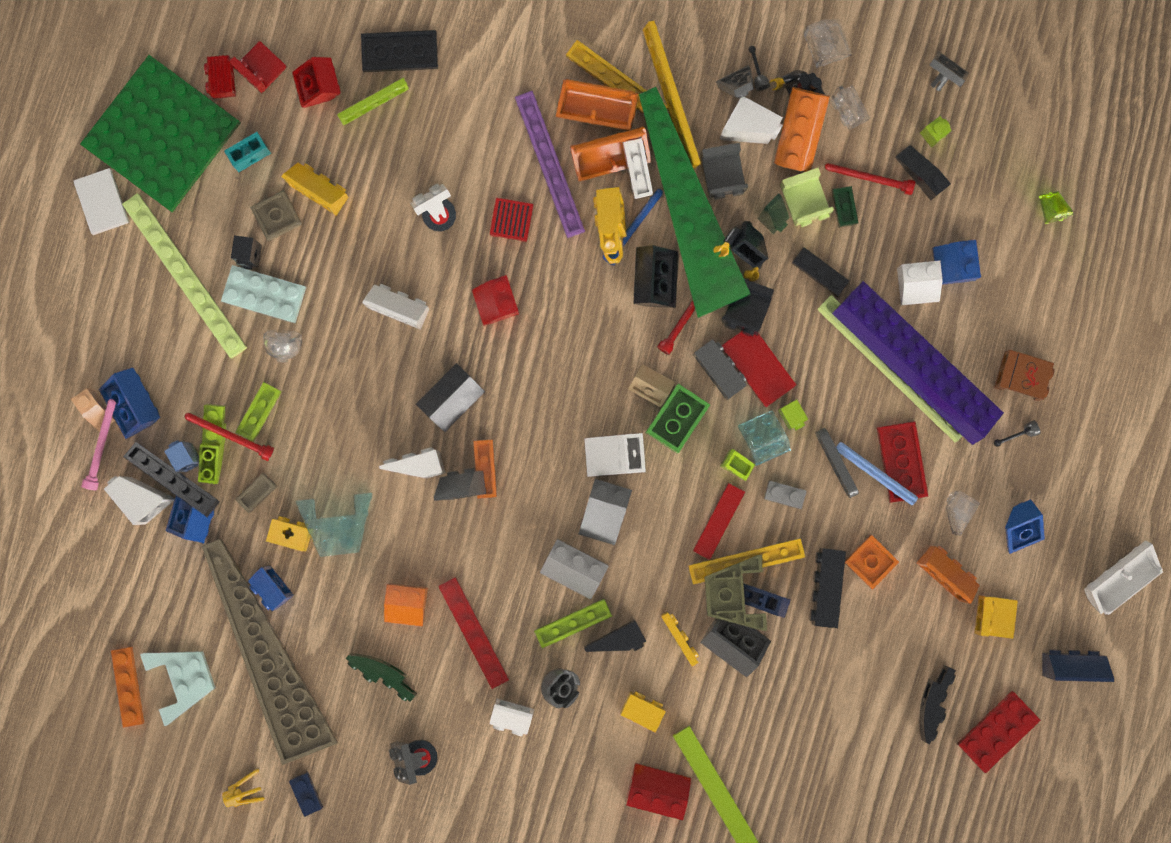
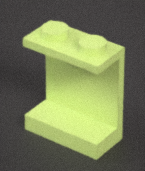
(805, 198)

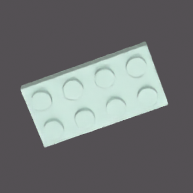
(263, 294)

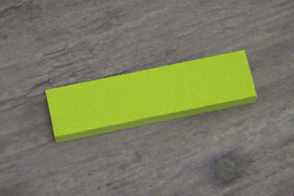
(373, 101)
(573, 623)

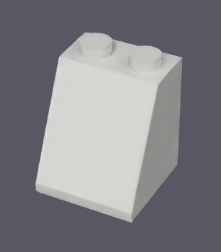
(751, 123)
(137, 499)

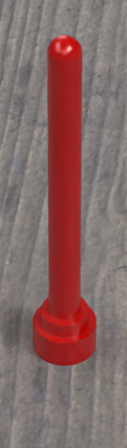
(906, 186)
(666, 345)
(263, 451)

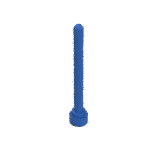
(638, 220)

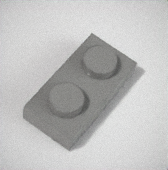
(785, 494)

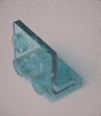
(765, 437)

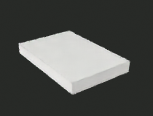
(101, 201)

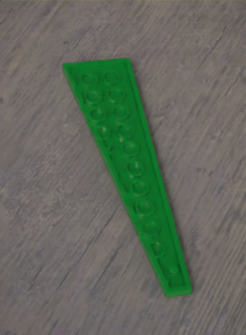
(711, 278)

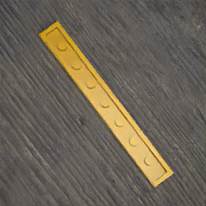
(670, 91)

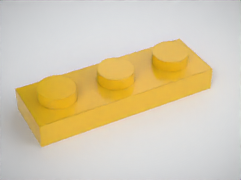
(680, 638)

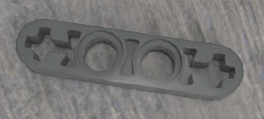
(837, 463)

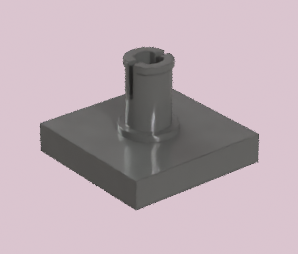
(948, 71)

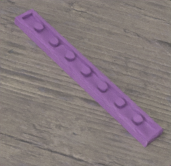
(549, 164)

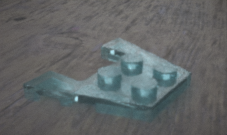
(339, 533)

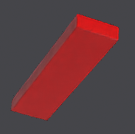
(719, 521)

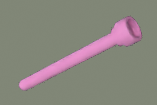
(90, 481)

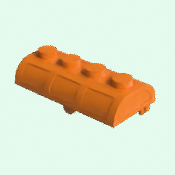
(597, 104)
(801, 129)
(605, 154)

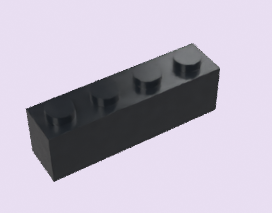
(828, 588)

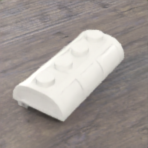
(1124, 579)

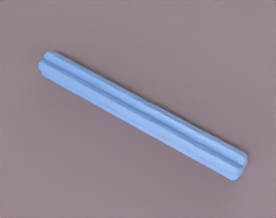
(876, 473)

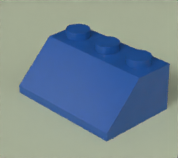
(133, 403)

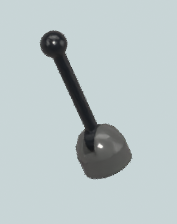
(761, 82)
(1030, 429)

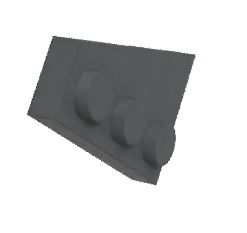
(737, 83)

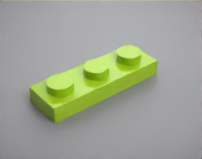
(258, 412)

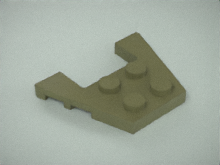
(726, 594)

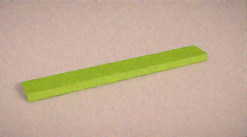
(714, 786)

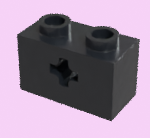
(246, 252)

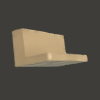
(651, 385)

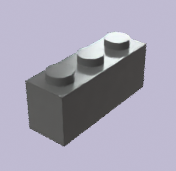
(720, 369)

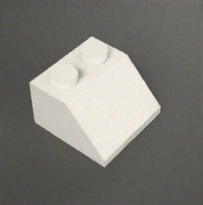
(920, 282)
(511, 717)

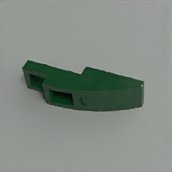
(375, 668)

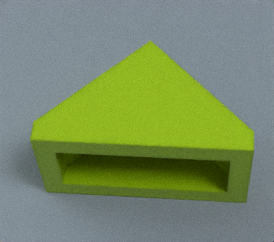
(737, 464)

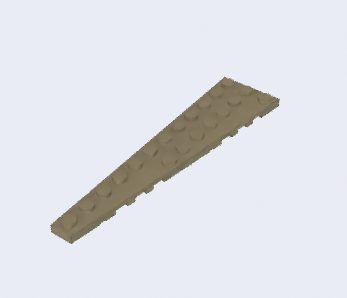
(285, 700)

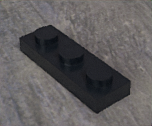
(820, 272)

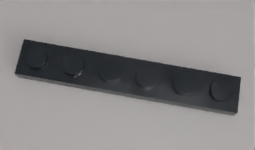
(172, 480)

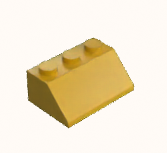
(316, 187)

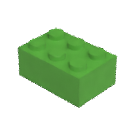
(677, 418)

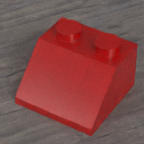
(316, 81)
(495, 300)

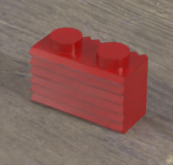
(220, 77)

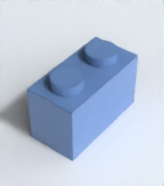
(182, 456)

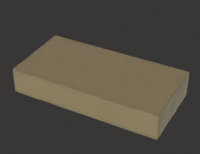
(256, 492)

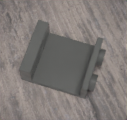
(723, 171)

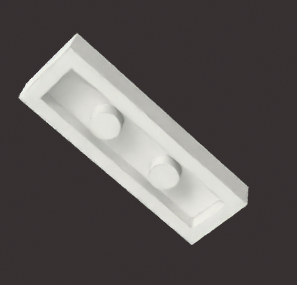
(637, 168)

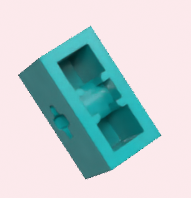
(247, 152)

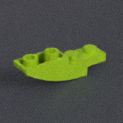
(212, 446)

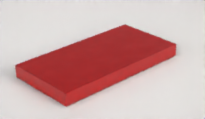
(759, 366)
(902, 458)

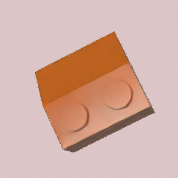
(405, 604)

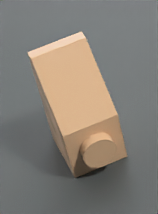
(91, 407)

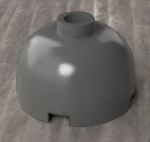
(560, 688)

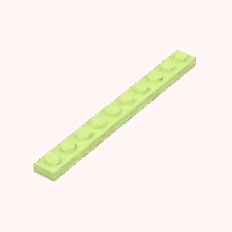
(184, 276)
(827, 309)

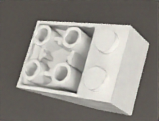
(615, 455)
(423, 465)

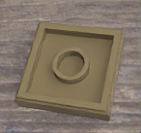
(276, 215)

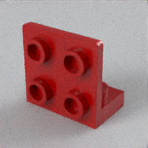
(259, 67)

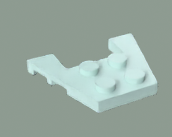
(188, 676)

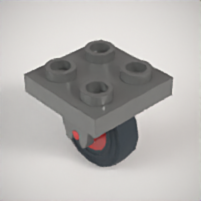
(412, 760)

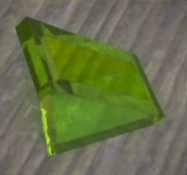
(1054, 207)

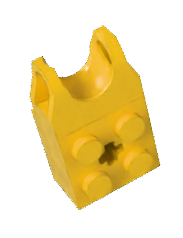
(610, 221)

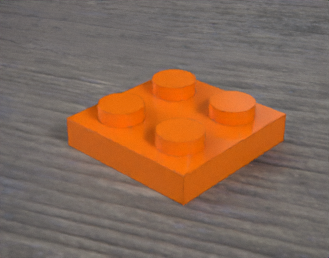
(871, 562)

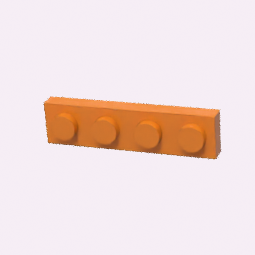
(127, 687)

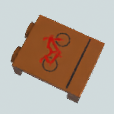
(1024, 374)

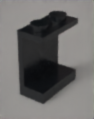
(749, 311)

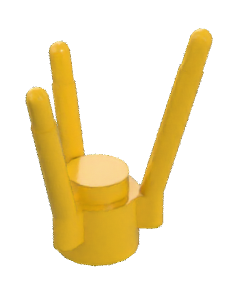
(235, 796)

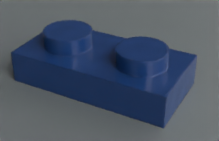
(306, 794)

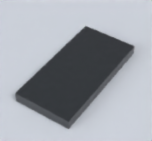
(399, 51)

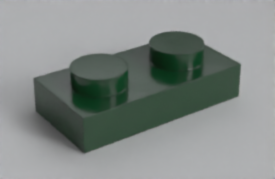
(845, 206)

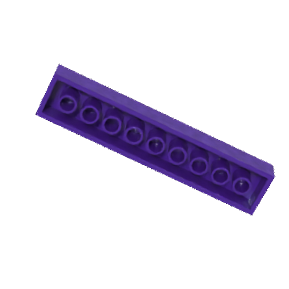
(918, 363)

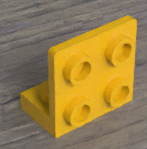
(995, 617)

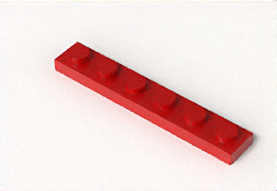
(473, 633)

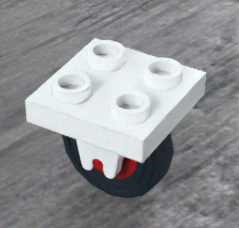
(436, 210)

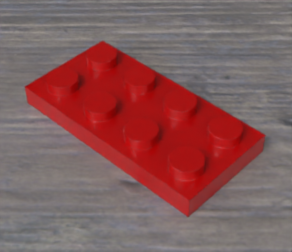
(998, 732)

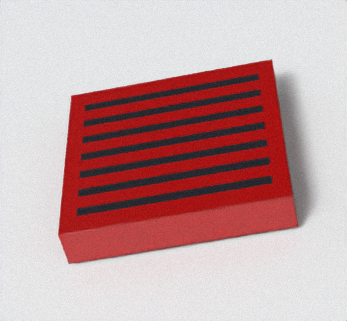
(511, 219)

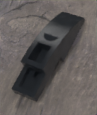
(930, 710)

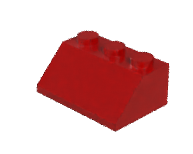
(658, 791)

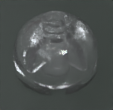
(282, 345)

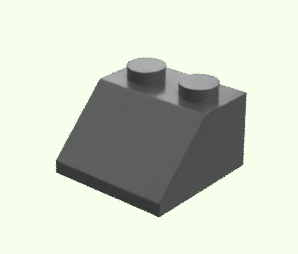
(460, 485)

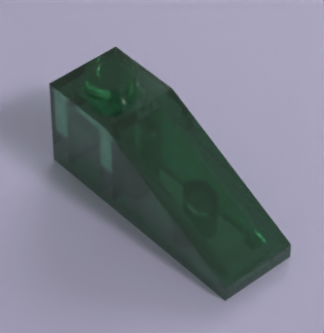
(775, 215)

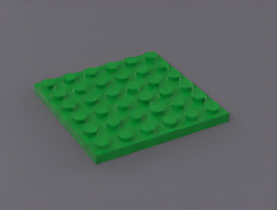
(160, 133)

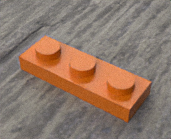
(485, 462)

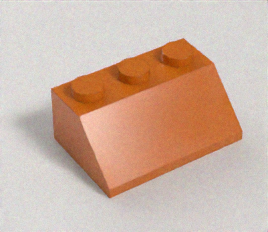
(949, 574)

